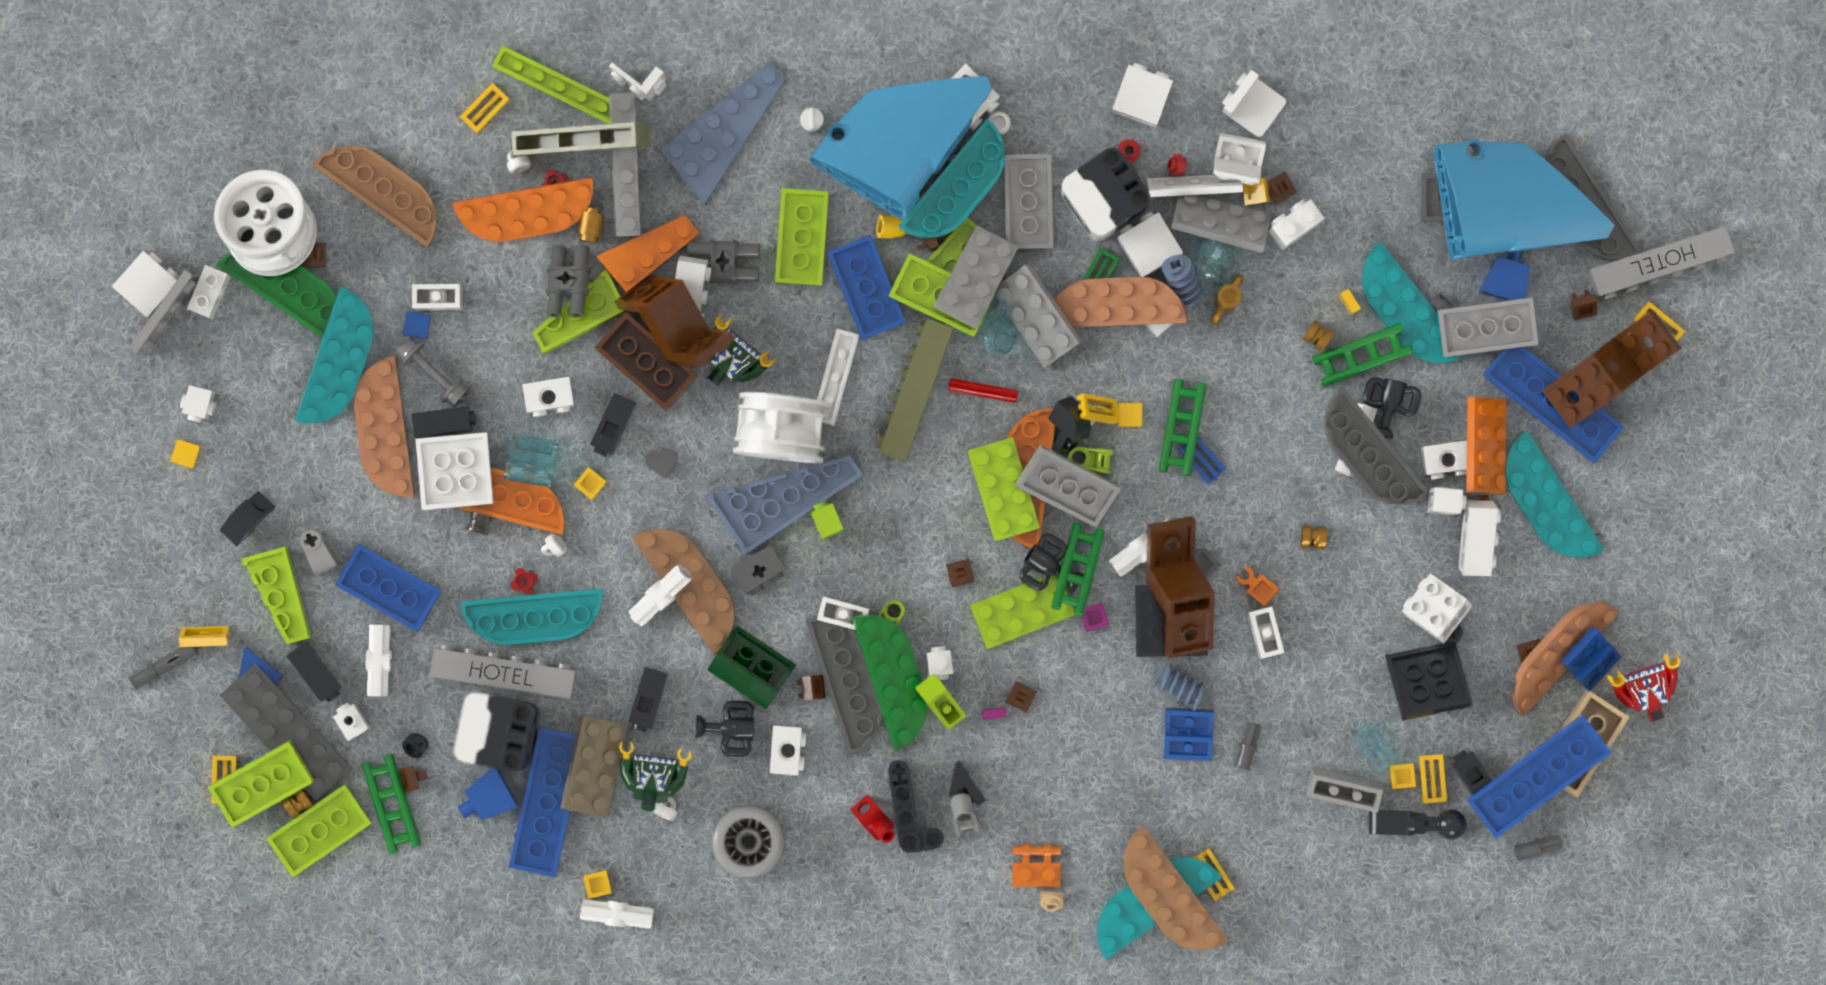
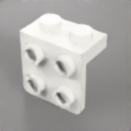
(652, 85)
(1253, 104)
(1239, 158)

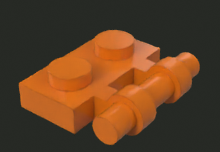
(1036, 873)

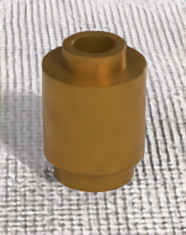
(591, 225)

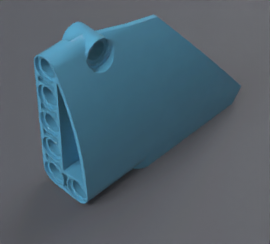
(900, 139)
(1510, 201)

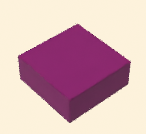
(1094, 617)
(993, 713)

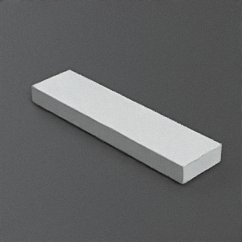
(1192, 185)
(837, 372)

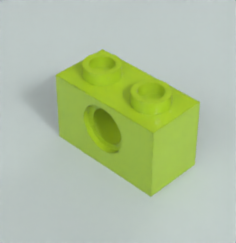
(826, 520)
(940, 701)

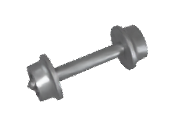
(410, 351)

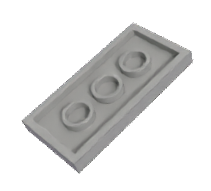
(1028, 201)
(1221, 222)
(976, 277)
(1037, 316)
(160, 320)
(1487, 327)
(1068, 486)

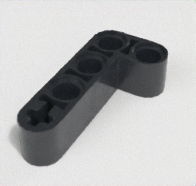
(909, 805)

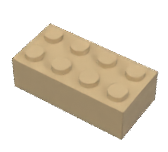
(1607, 723)

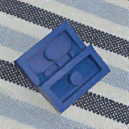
(1590, 658)
(1188, 734)

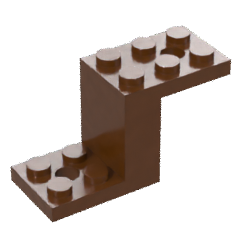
(675, 320)
(1611, 369)
(1180, 587)

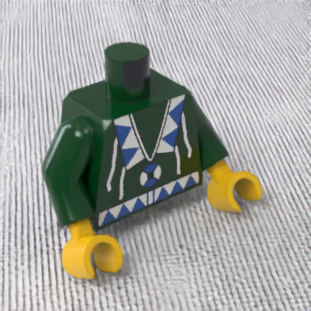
(739, 361)
(653, 777)

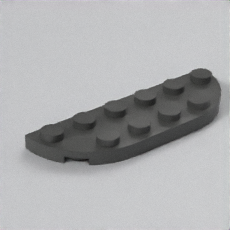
(1567, 160)
(1368, 453)
(847, 682)

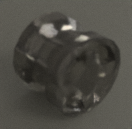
(479, 523)

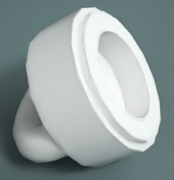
(811, 119)
(518, 164)
(555, 545)
(666, 812)

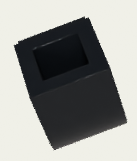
(1067, 419)
(246, 518)

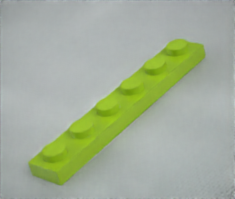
(553, 84)

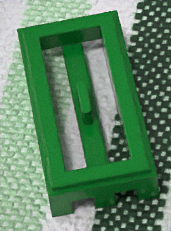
(1108, 256)

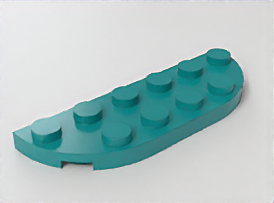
(959, 186)
(1399, 301)
(338, 360)
(1547, 501)
(533, 616)
(1127, 919)

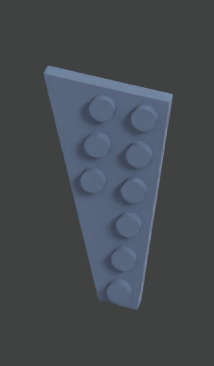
(714, 140)
(770, 505)

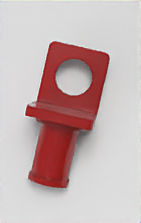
(874, 820)

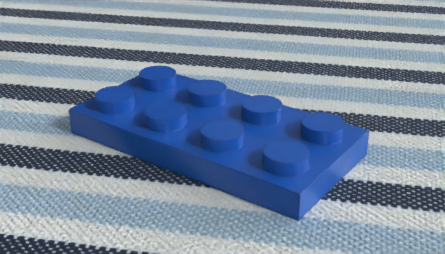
(866, 287)
(388, 588)

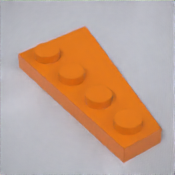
(644, 254)

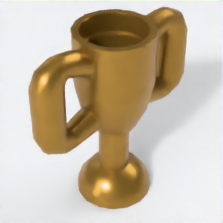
(1227, 299)

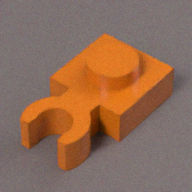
(1260, 588)

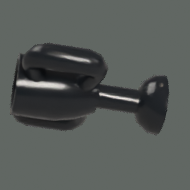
(1391, 400)
(1045, 563)
(731, 728)

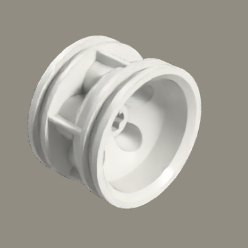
(297, 232)
(780, 427)

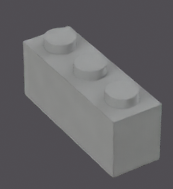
(1344, 789)

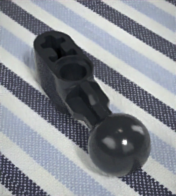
(1450, 823)

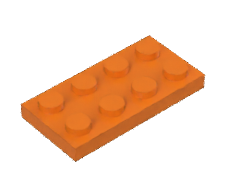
(1486, 445)

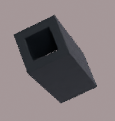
(443, 421)
(612, 425)
(315, 672)
(647, 699)
(1470, 771)

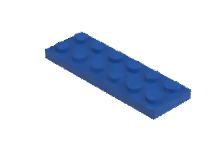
(1523, 378)
(1539, 776)
(541, 819)

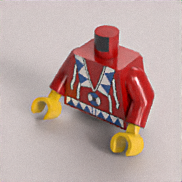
(1647, 687)

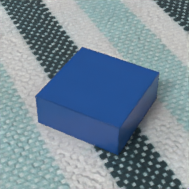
(416, 324)

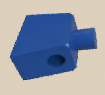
(1507, 278)
(488, 796)

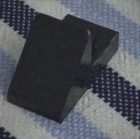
(960, 779)

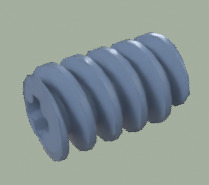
(1183, 279)
(1181, 686)

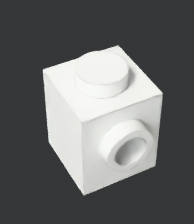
(198, 404)
(940, 662)
(359, 723)

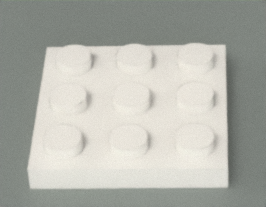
(454, 471)

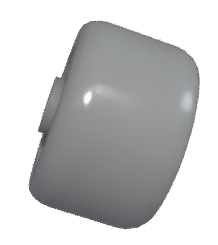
(736, 857)

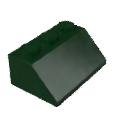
(751, 667)

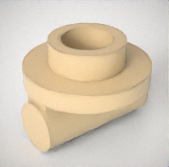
(1051, 900)

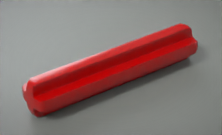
(982, 390)

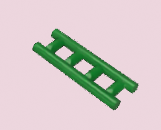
(1355, 368)
(1174, 415)
(1070, 557)
(398, 791)

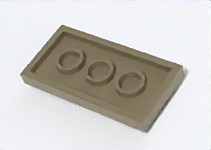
(593, 766)

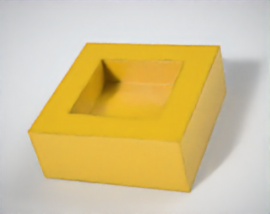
(1256, 193)
(1349, 301)
(1130, 414)
(185, 454)
(590, 483)
(1402, 776)
(597, 884)

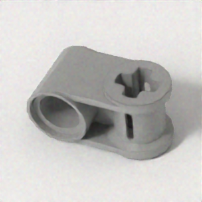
(318, 556)
(963, 814)

